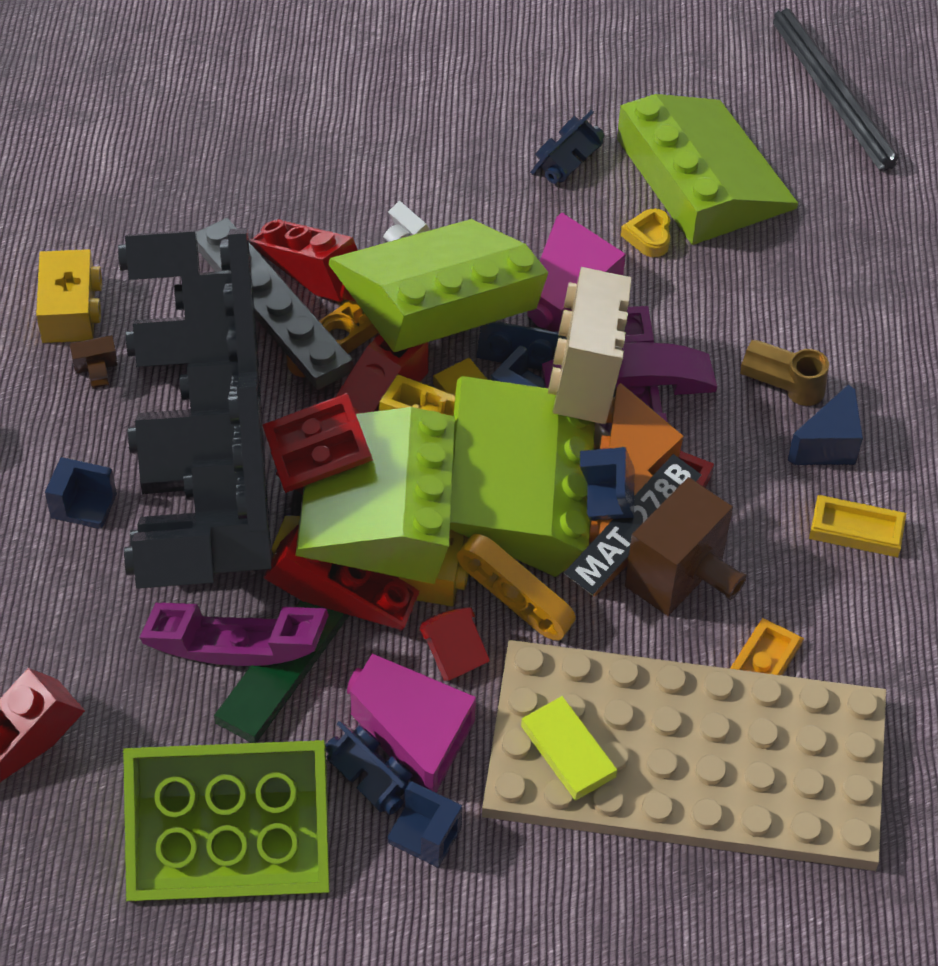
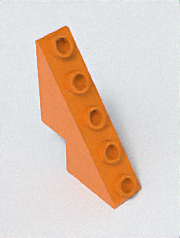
(648, 443)

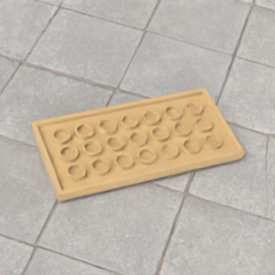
(698, 755)

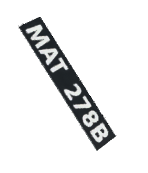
(613, 543)

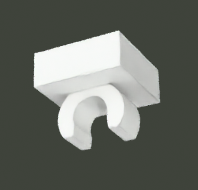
(405, 223)

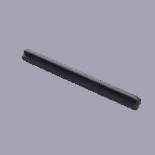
(835, 90)

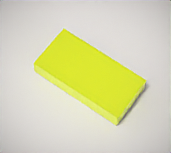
(569, 748)

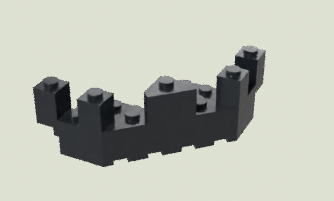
(219, 442)

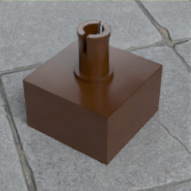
(681, 548)

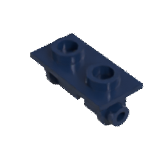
(557, 157)
(501, 339)
(357, 753)

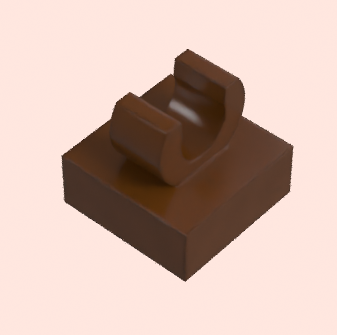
(94, 356)

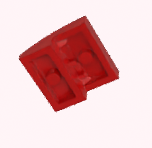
(316, 442)

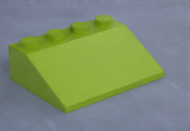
(701, 165)
(441, 282)
(520, 473)
(390, 510)
(226, 820)

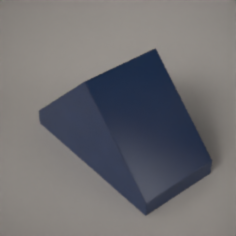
(831, 434)

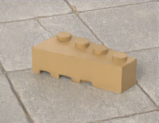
(592, 346)

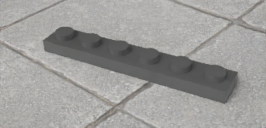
(283, 314)

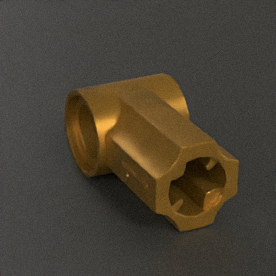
(799, 373)

